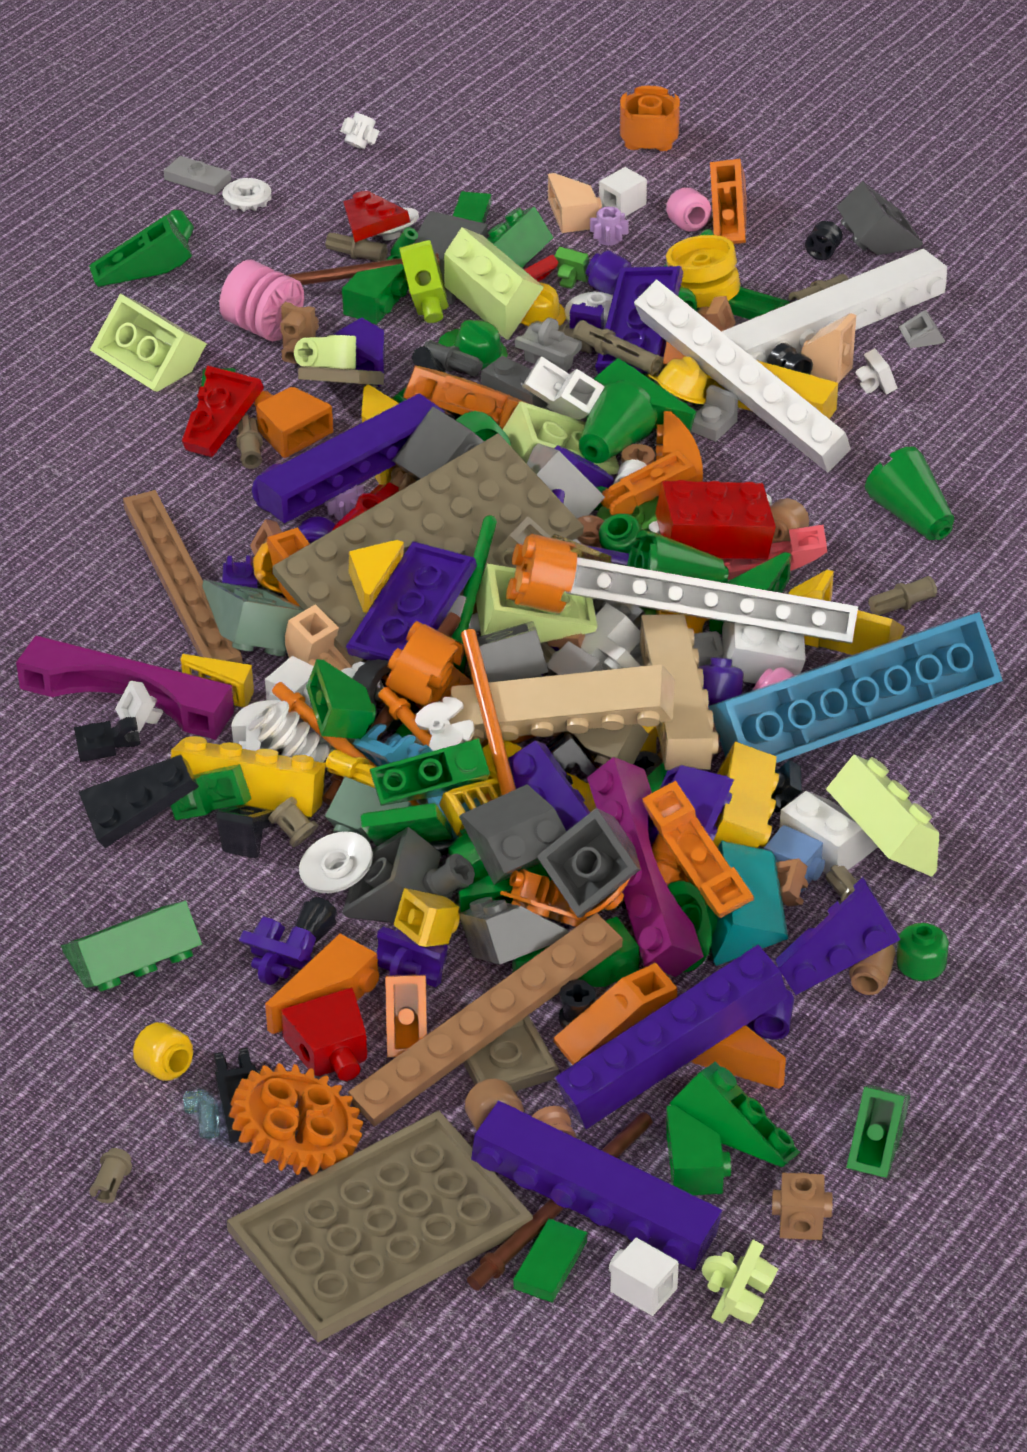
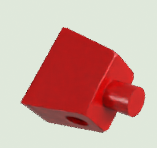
(327, 1034)

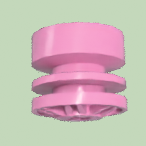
(255, 297)

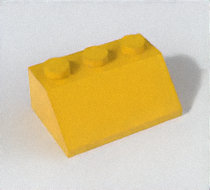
(751, 806)

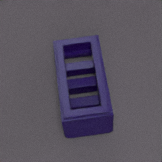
(590, 470)

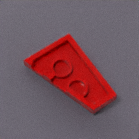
(373, 215)
(219, 409)

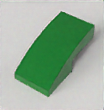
(216, 790)

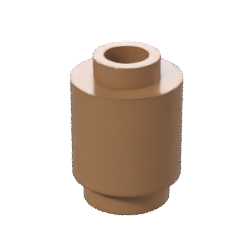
(873, 972)

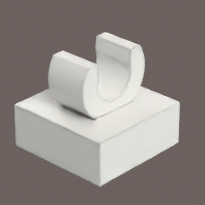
(876, 374)
(138, 704)

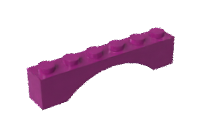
(63, 668)
(658, 921)

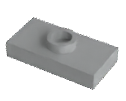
(197, 175)

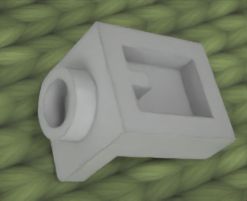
(717, 414)

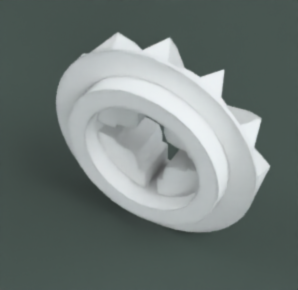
(246, 194)

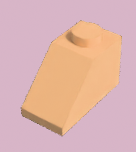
(572, 203)
(832, 349)

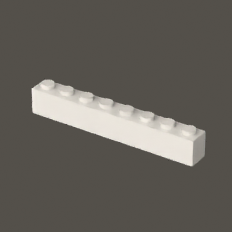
(868, 296)
(743, 376)
(714, 600)

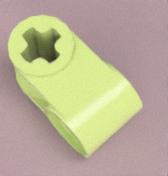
(327, 352)

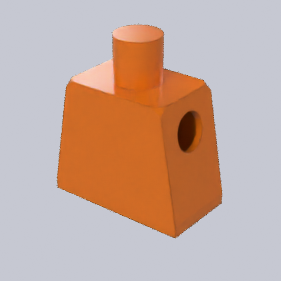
(292, 419)

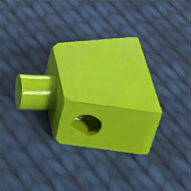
(425, 280)

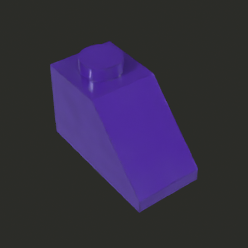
(369, 345)

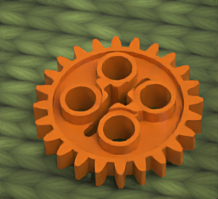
(269, 1120)

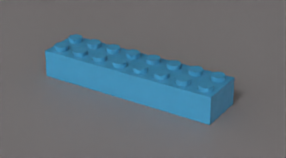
(860, 690)

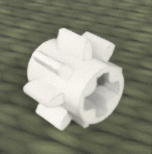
(359, 131)

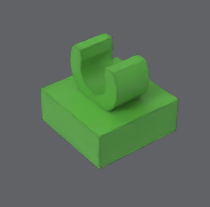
(571, 266)

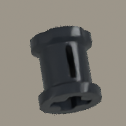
(576, 998)

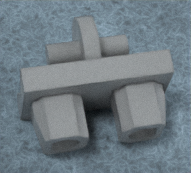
(549, 343)

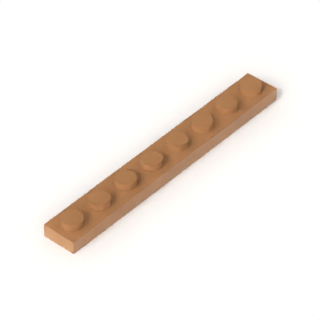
(178, 575)
(484, 1019)

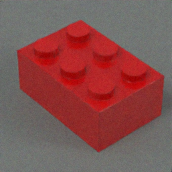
(717, 517)

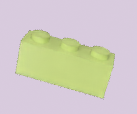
(489, 281)
(146, 344)
(887, 814)

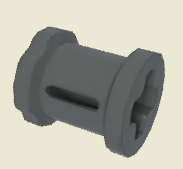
(451, 876)

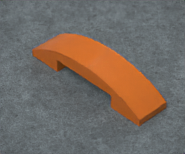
(460, 394)
(696, 851)

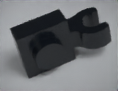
(100, 740)
(788, 785)

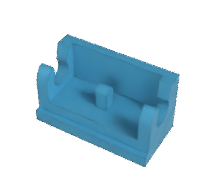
(392, 750)

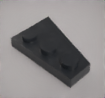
(136, 797)

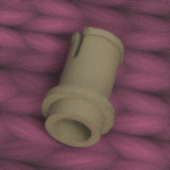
(114, 1166)

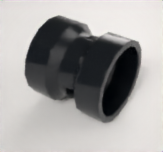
(787, 357)

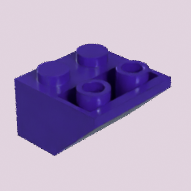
(705, 792)

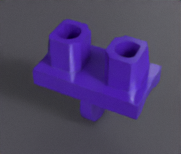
(274, 954)
(405, 957)

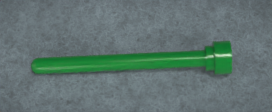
(473, 584)

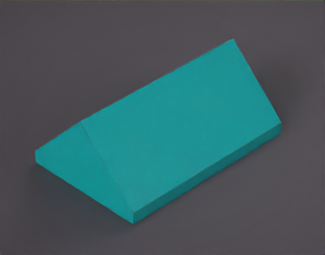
(758, 921)

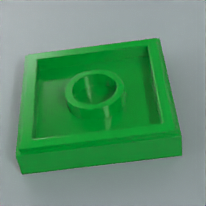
(423, 819)

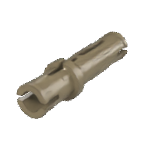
(595, 337)

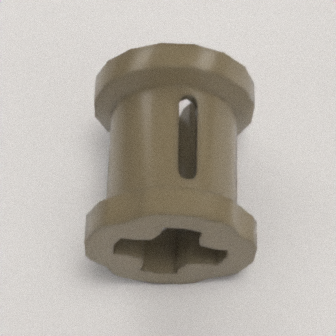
(293, 822)

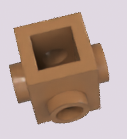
(802, 1205)

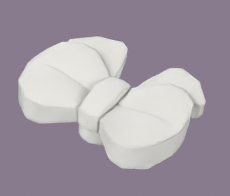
(435, 719)

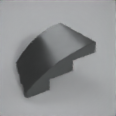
(441, 231)

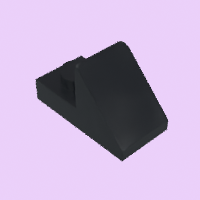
(242, 829)

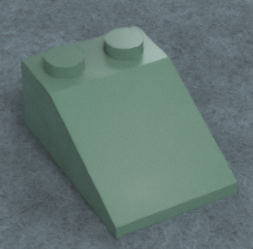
(250, 616)

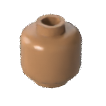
(788, 515)
(485, 1096)

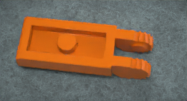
(646, 483)

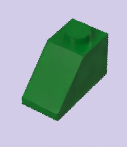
(339, 702)
(878, 1130)
(695, 1154)

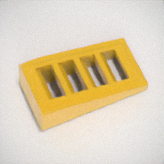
(222, 671)
(452, 800)

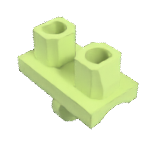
(748, 1270)

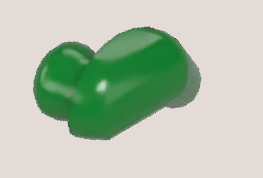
(182, 223)

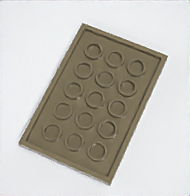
(378, 1225)

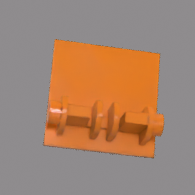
(540, 897)

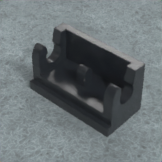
(568, 751)

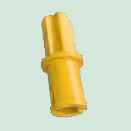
(351, 767)

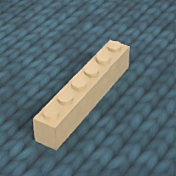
(573, 702)
(690, 735)

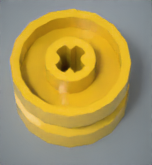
(707, 267)

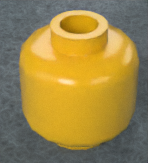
(163, 1051)

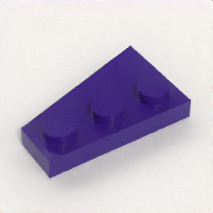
(543, 773)
(842, 939)

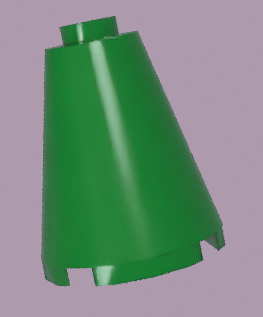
(616, 421)
(911, 493)
(672, 557)

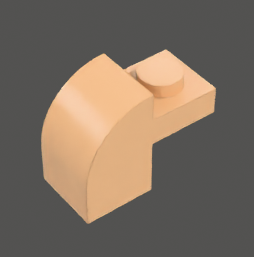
(312, 637)

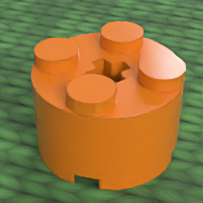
(649, 118)
(542, 573)
(424, 665)

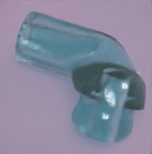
(207, 1111)

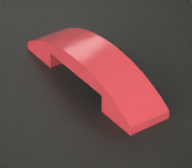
(804, 546)

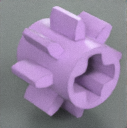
(609, 226)
(344, 502)

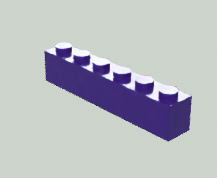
(340, 461)
(672, 1036)
(595, 1184)

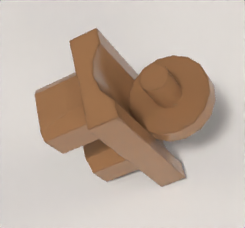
(295, 325)

